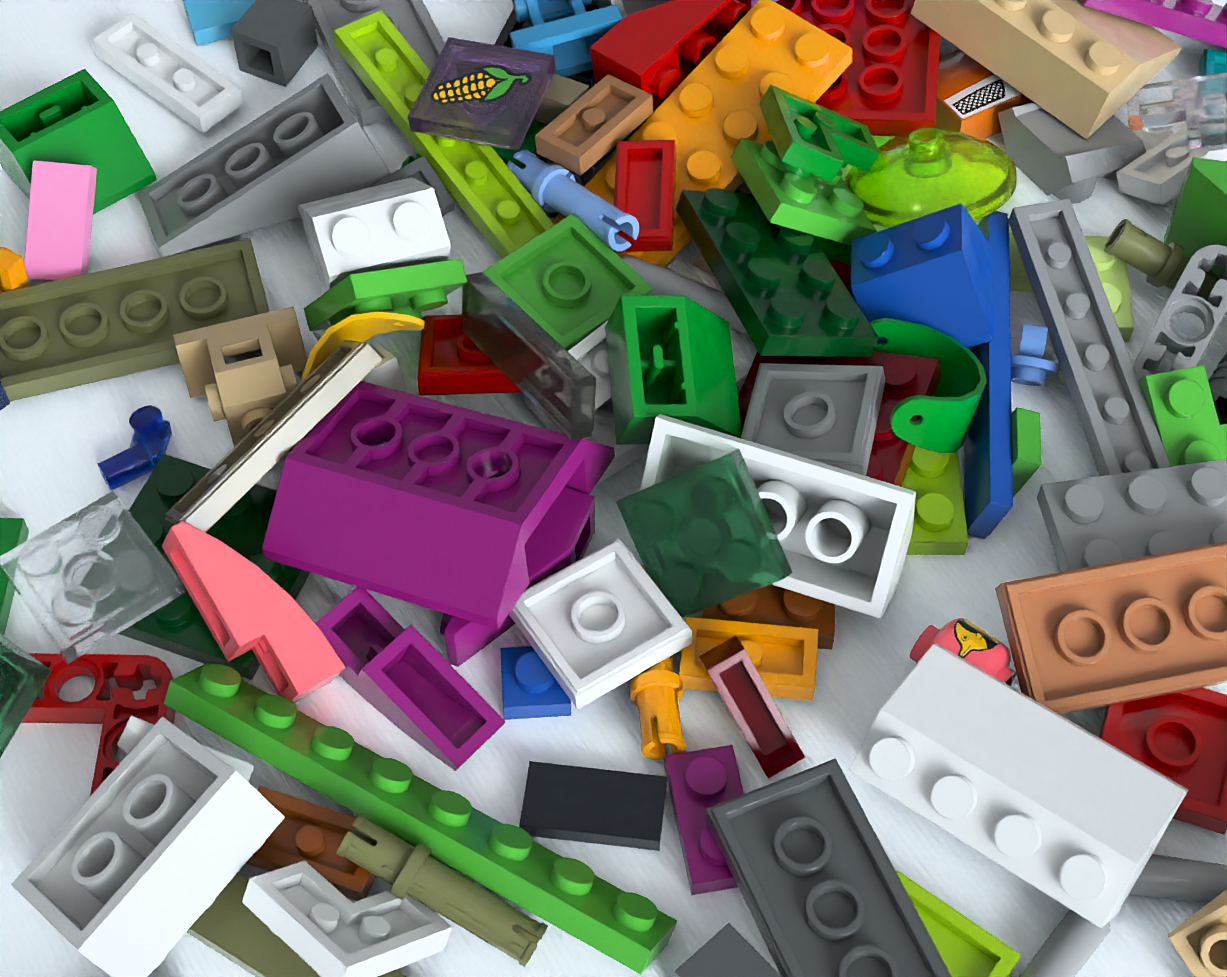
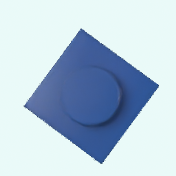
(529, 686)

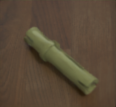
(441, 889)

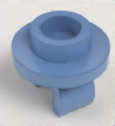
(1029, 366)

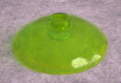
(932, 172)

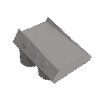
(1059, 157)

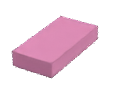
(59, 220)

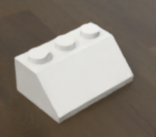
(147, 852)

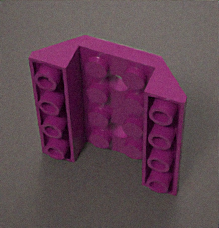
(420, 508)

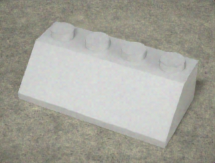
(835, 526)
(1018, 783)

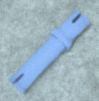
(558, 191)

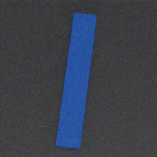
(989, 438)

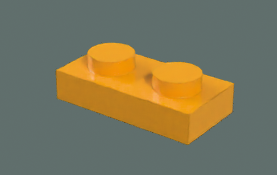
(780, 654)

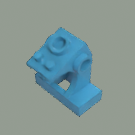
(563, 30)

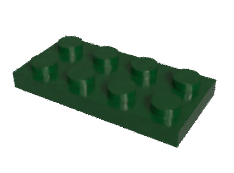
(775, 279)

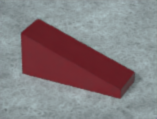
(752, 706)

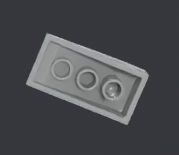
(263, 171)

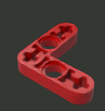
(97, 708)

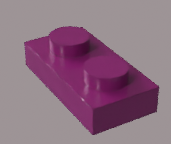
(694, 784)

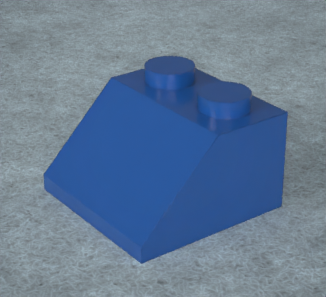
(928, 274)

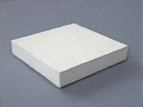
(599, 623)

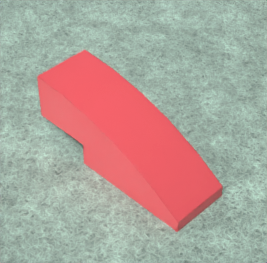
(252, 613)

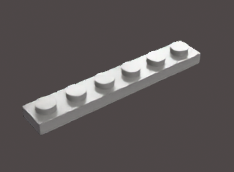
(1086, 339)

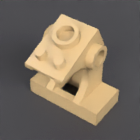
(247, 388)

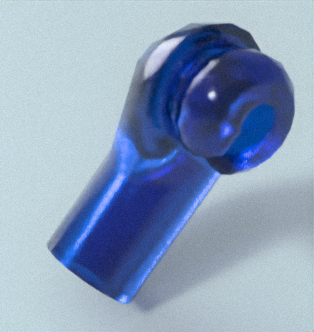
(145, 449)

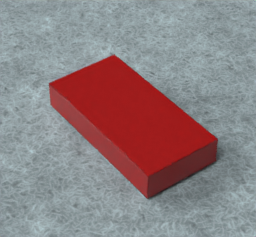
(647, 191)

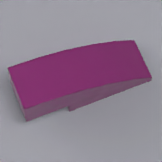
(408, 680)

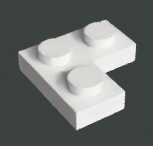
(342, 935)

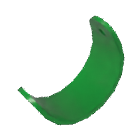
(950, 411)

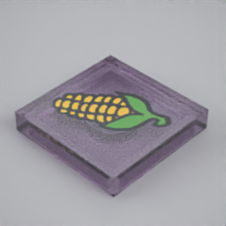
(482, 93)

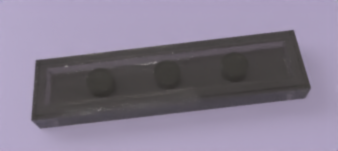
(529, 356)

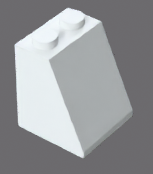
(375, 230)

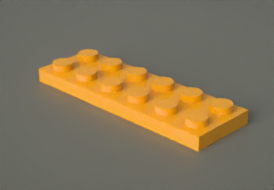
(722, 102)

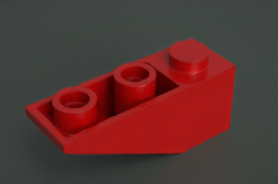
(664, 43)

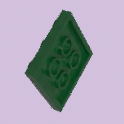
(243, 528)

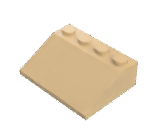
(1055, 52)

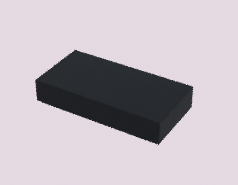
(594, 805)

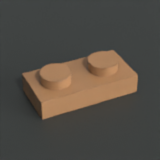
(594, 124)

